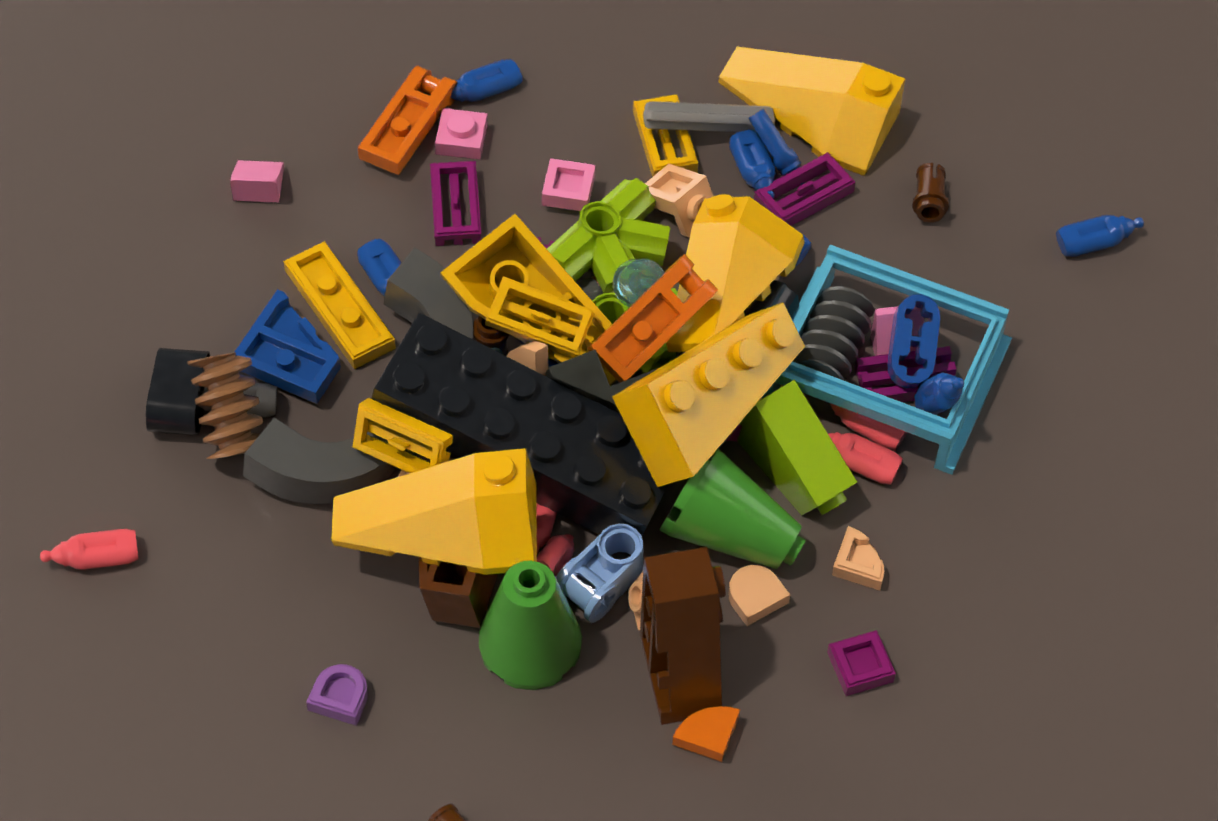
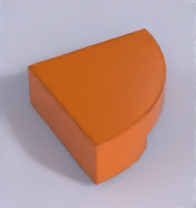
(707, 731)

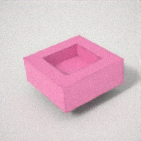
(461, 133)
(568, 184)

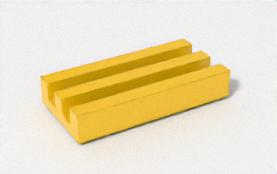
(689, 158)
(531, 334)
(402, 433)

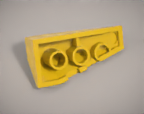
(823, 100)
(741, 253)
(519, 255)
(456, 512)

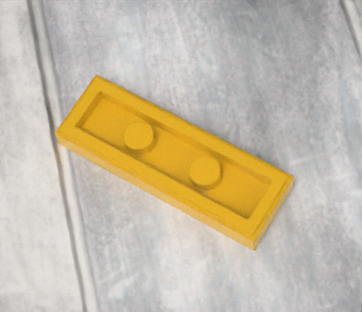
(339, 305)

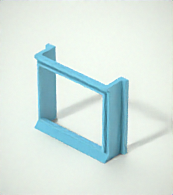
(948, 433)

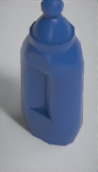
(487, 81)
(783, 156)
(752, 159)
(1095, 234)
(378, 262)
(939, 393)

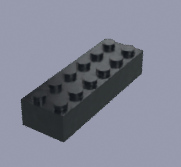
(492, 403)

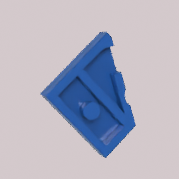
(288, 351)

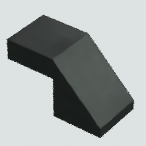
(588, 378)

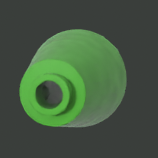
(733, 516)
(530, 629)

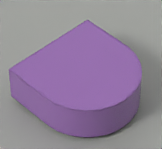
(339, 694)

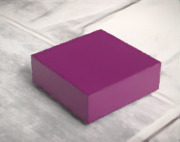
(861, 663)

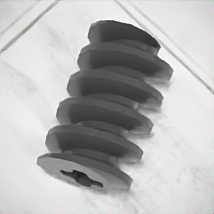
(836, 331)

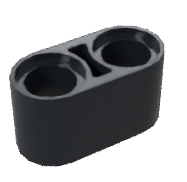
(172, 395)

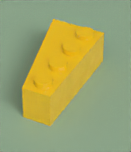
(703, 395)

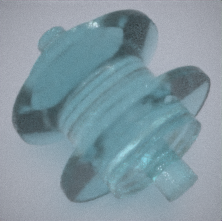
(634, 278)

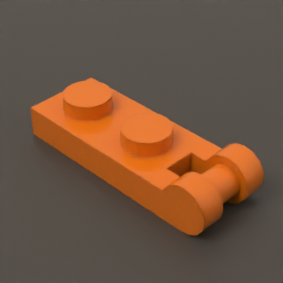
(406, 120)
(651, 320)

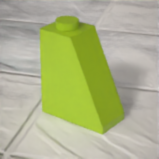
(796, 451)

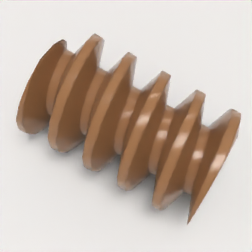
(227, 403)

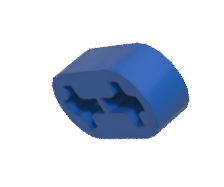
(902, 339)

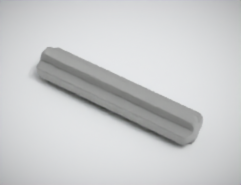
(701, 116)

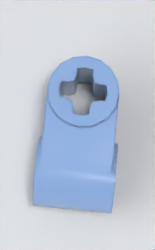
(595, 578)

